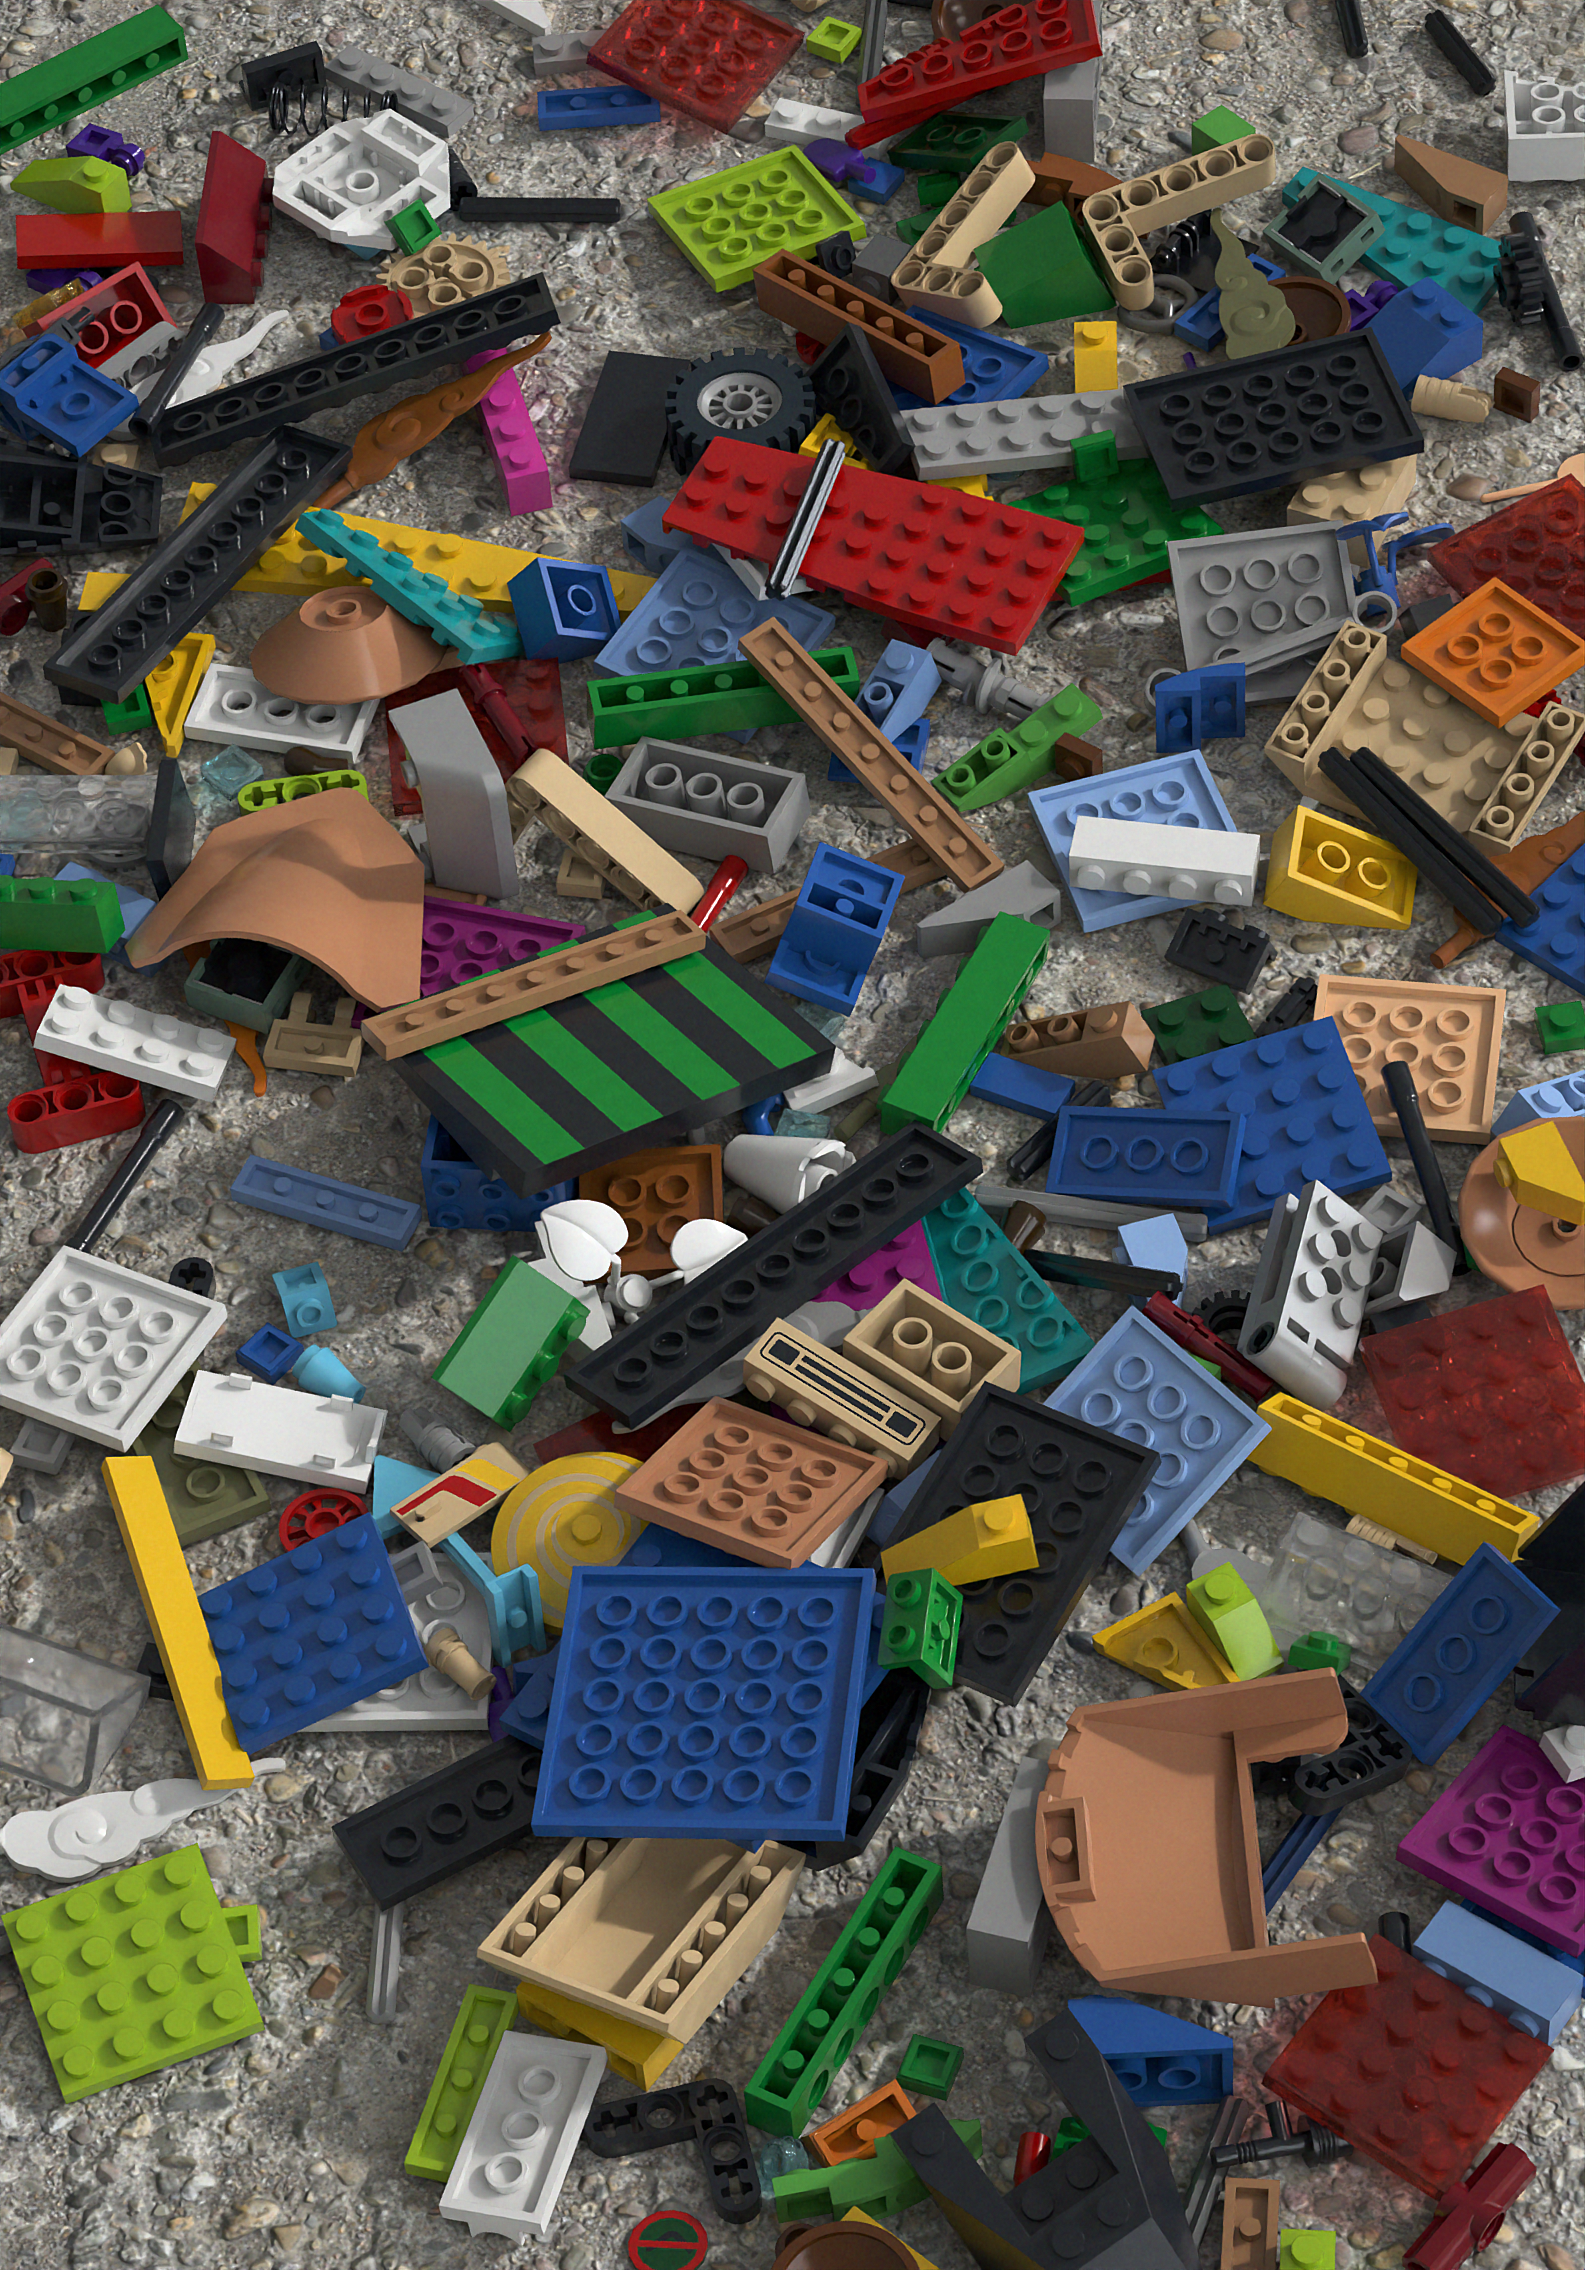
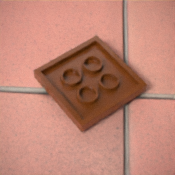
(655, 1197)

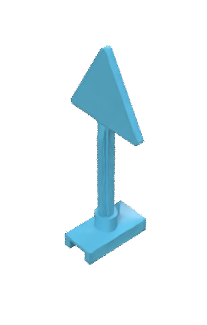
(510, 1598)

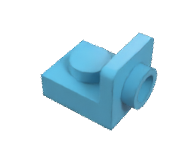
(305, 1299)

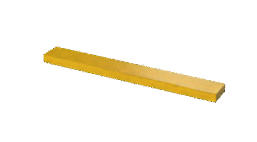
(176, 1622)

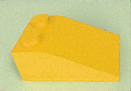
(1338, 874)

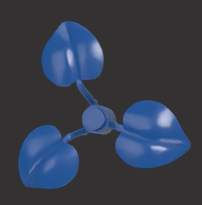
(1377, 578)

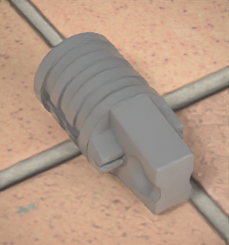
(435, 1438)

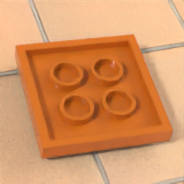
(1496, 652)

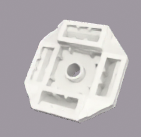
(361, 177)

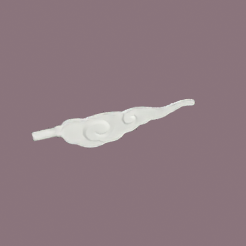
(204, 374)
(106, 1827)

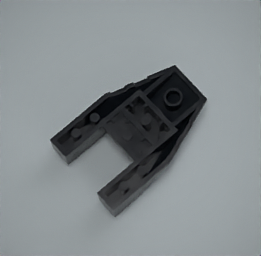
(1090, 2208)

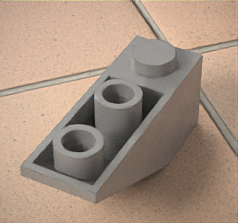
(1015, 891)

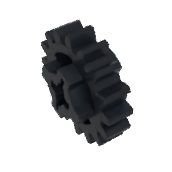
(1520, 279)

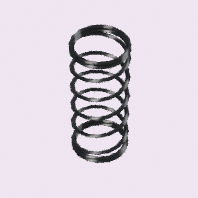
(388, 101)

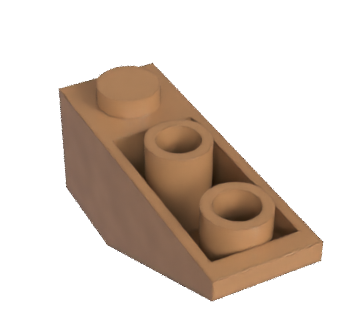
(1452, 185)
(1084, 1043)

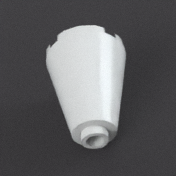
(783, 1168)

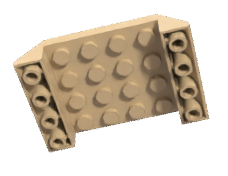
(1451, 756)

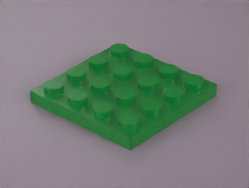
(1124, 528)

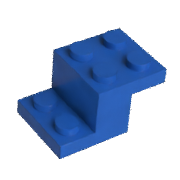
(834, 929)

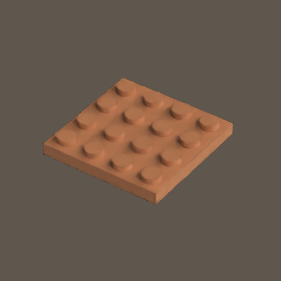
(751, 1484)

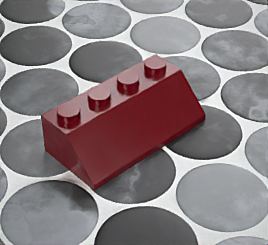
(233, 222)

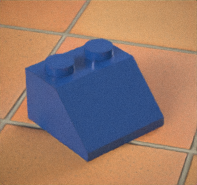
(564, 609)

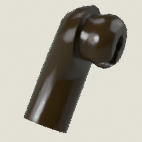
(303, 761)

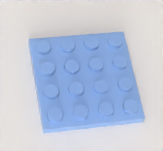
(1160, 791)
(1163, 1399)

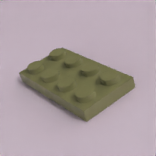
(198, 1492)

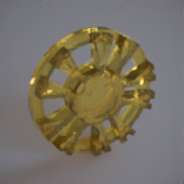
(48, 303)

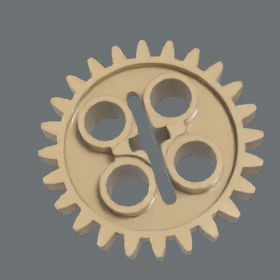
(444, 273)

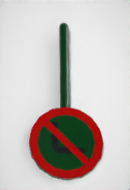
(668, 2242)

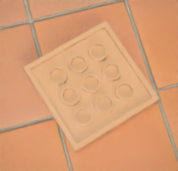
(1442, 1033)

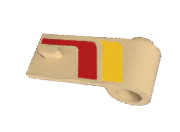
(461, 1494)

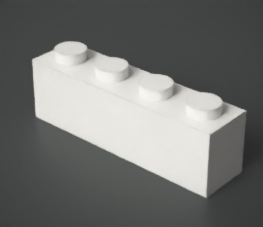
(1164, 860)

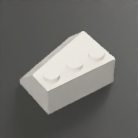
(1544, 129)

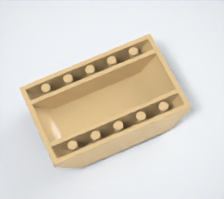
(646, 1925)

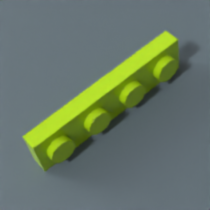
(460, 2080)

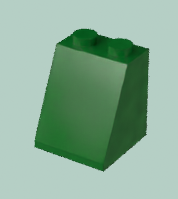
(1044, 270)

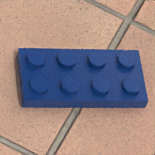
(1147, 1155)
(1459, 1652)

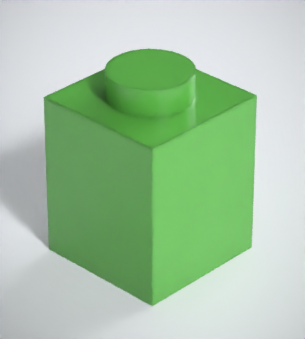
(1217, 129)

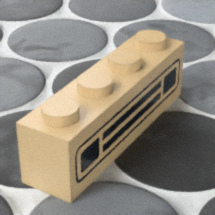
(840, 1399)

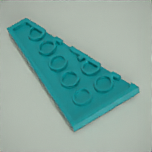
(1420, 247)
(415, 595)
(1001, 1291)

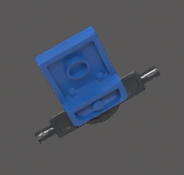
(57, 393)

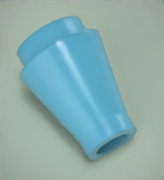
(325, 1375)

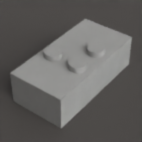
(1072, 105)
(711, 803)
(1010, 1912)

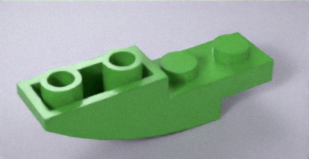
(1016, 759)
(873, 2185)

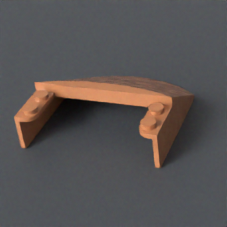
(1158, 1846)

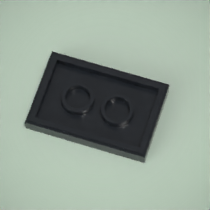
(171, 828)

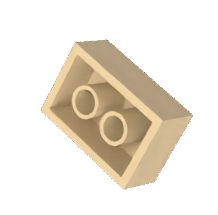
(1355, 497)
(931, 1353)

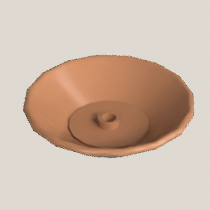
(344, 650)
(1517, 1243)

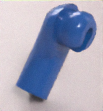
(756, 1115)

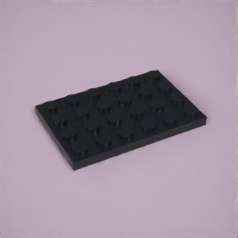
(1272, 419)
(1077, 1496)

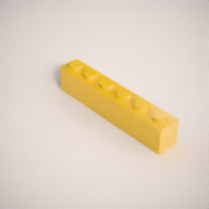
(1386, 1484)

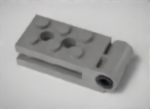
(1310, 1294)

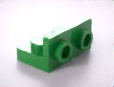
(921, 1626)

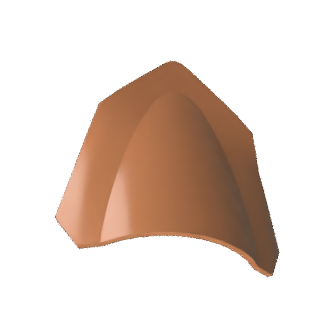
(311, 879)

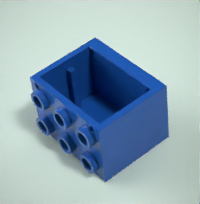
(465, 1197)

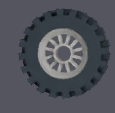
(739, 400)

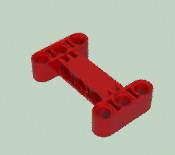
(73, 1101)

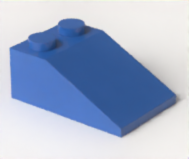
(1426, 334)
(1157, 2054)

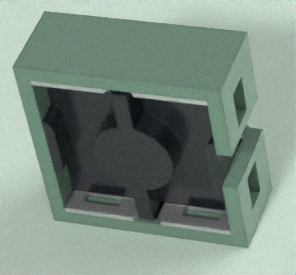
(1324, 230)
(245, 981)

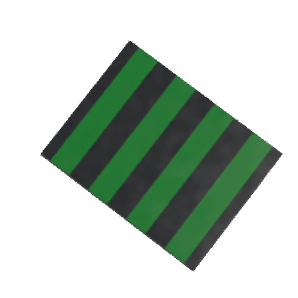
(613, 1065)

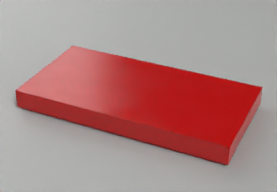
(99, 240)

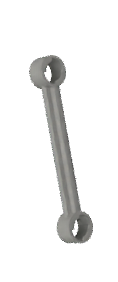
(1289, 646)

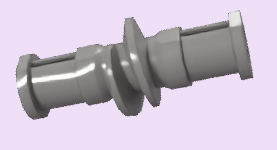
(984, 684)

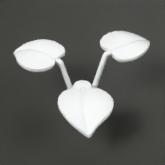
(589, 1233)

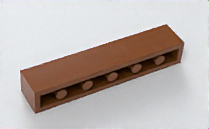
(822, 306)

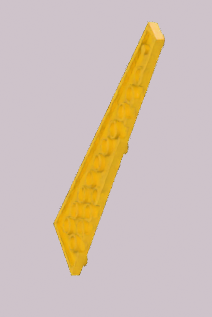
(469, 566)

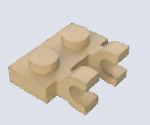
(315, 1047)

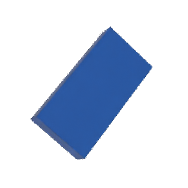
(1021, 1087)

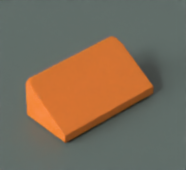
(853, 2129)

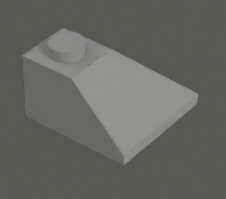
(1409, 1269)

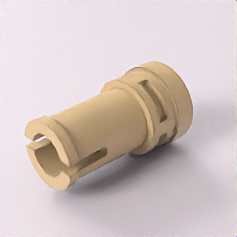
(451, 1657)

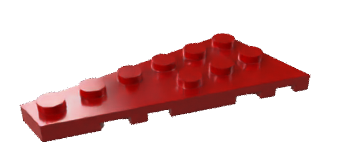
(989, 54)

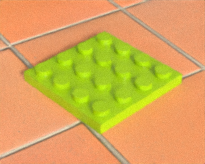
(752, 212)
(132, 1973)

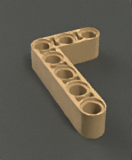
(1167, 198)
(937, 266)
(598, 833)

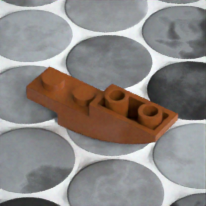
(1067, 181)

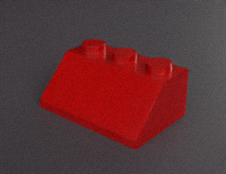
(122, 309)

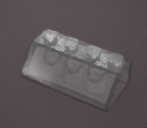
(1347, 1589)

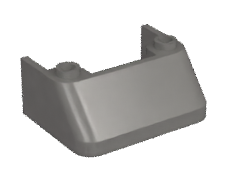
(462, 795)

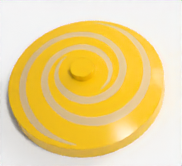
(565, 1520)

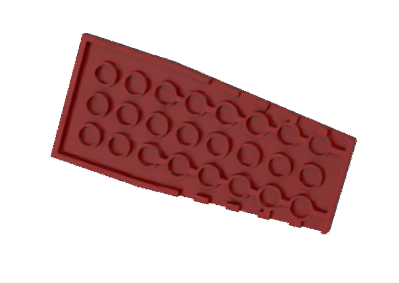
(885, 541)

